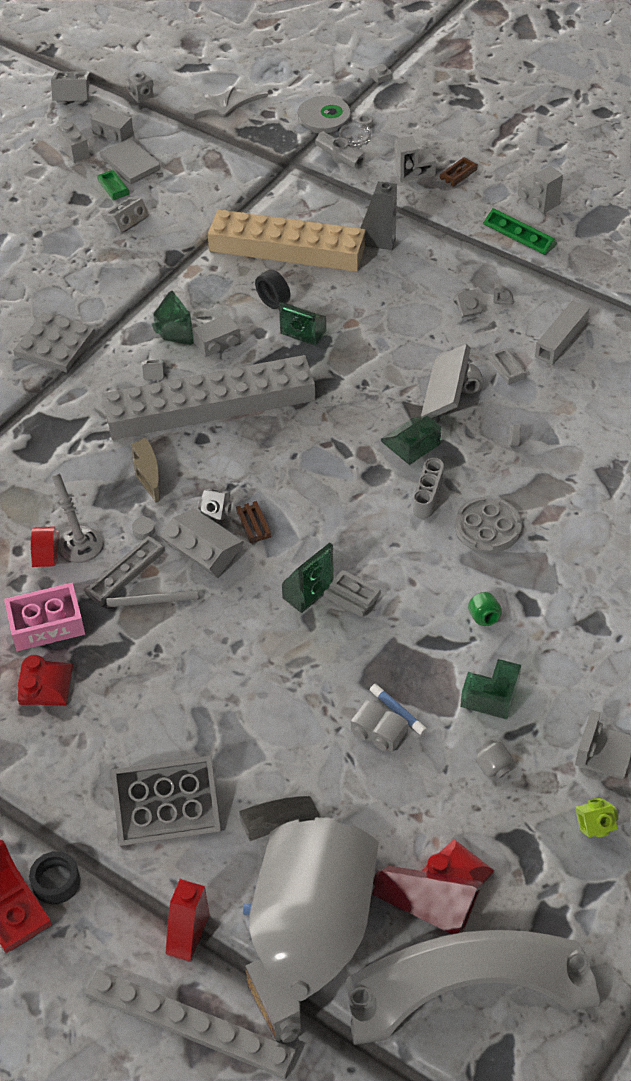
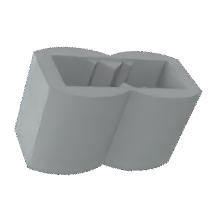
(379, 726)

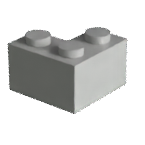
(412, 162)
(542, 189)

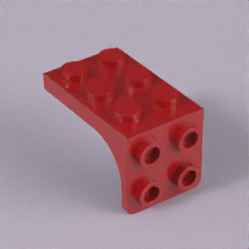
(19, 909)

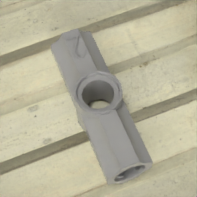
(340, 150)

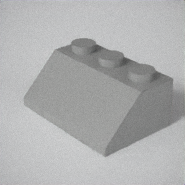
(202, 541)

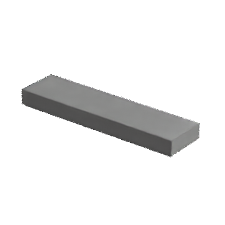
(125, 570)

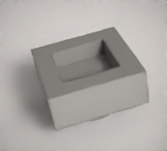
(380, 74)

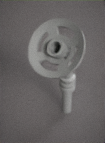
(79, 533)

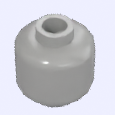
(473, 380)
(494, 759)

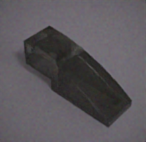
(265, 817)

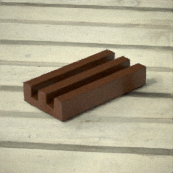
(461, 172)
(248, 509)

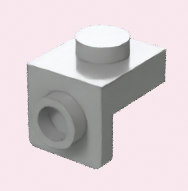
(467, 302)

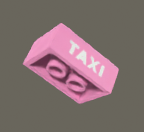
(44, 616)

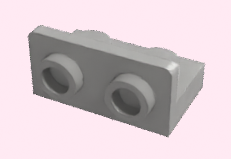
(127, 213)

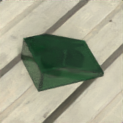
(310, 580)

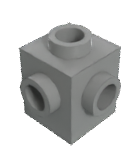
(140, 87)
(215, 504)

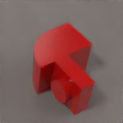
(44, 546)

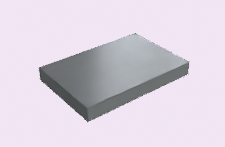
(130, 160)

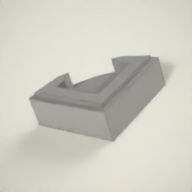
(502, 294)

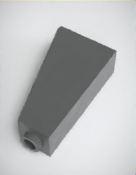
(381, 217)

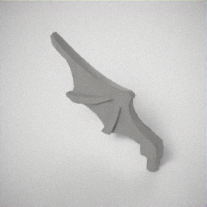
(221, 104)

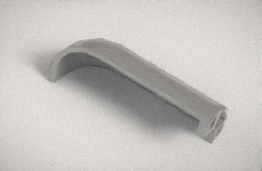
(312, 902)

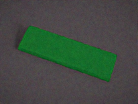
(520, 231)

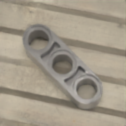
(428, 488)

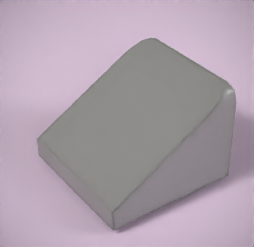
(153, 369)

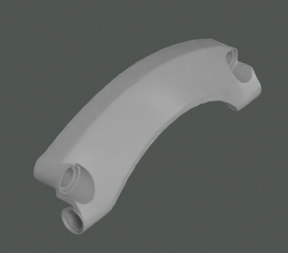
(428, 969)

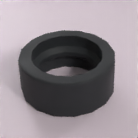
(272, 288)
(50, 860)

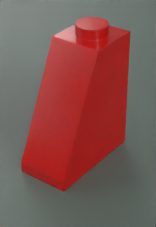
(186, 919)

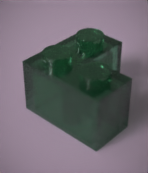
(494, 694)

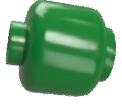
(484, 609)

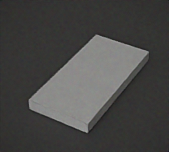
(446, 382)

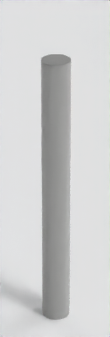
(151, 599)

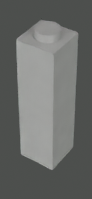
(562, 332)

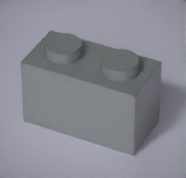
(112, 125)
(72, 141)
(216, 335)

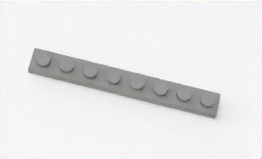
(191, 1023)

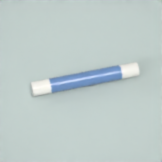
(398, 709)

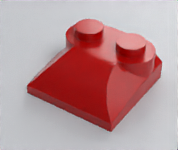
(44, 682)
(458, 862)

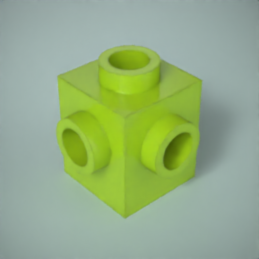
(597, 818)

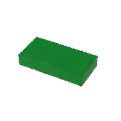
(113, 185)

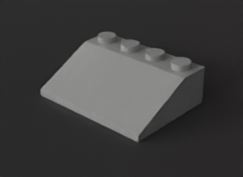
(165, 800)

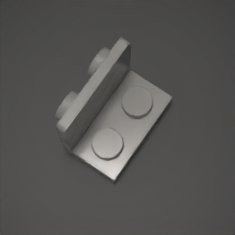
(603, 749)

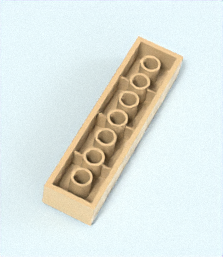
(287, 240)

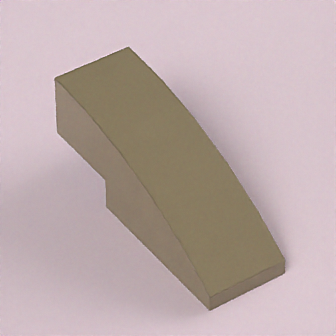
(146, 467)

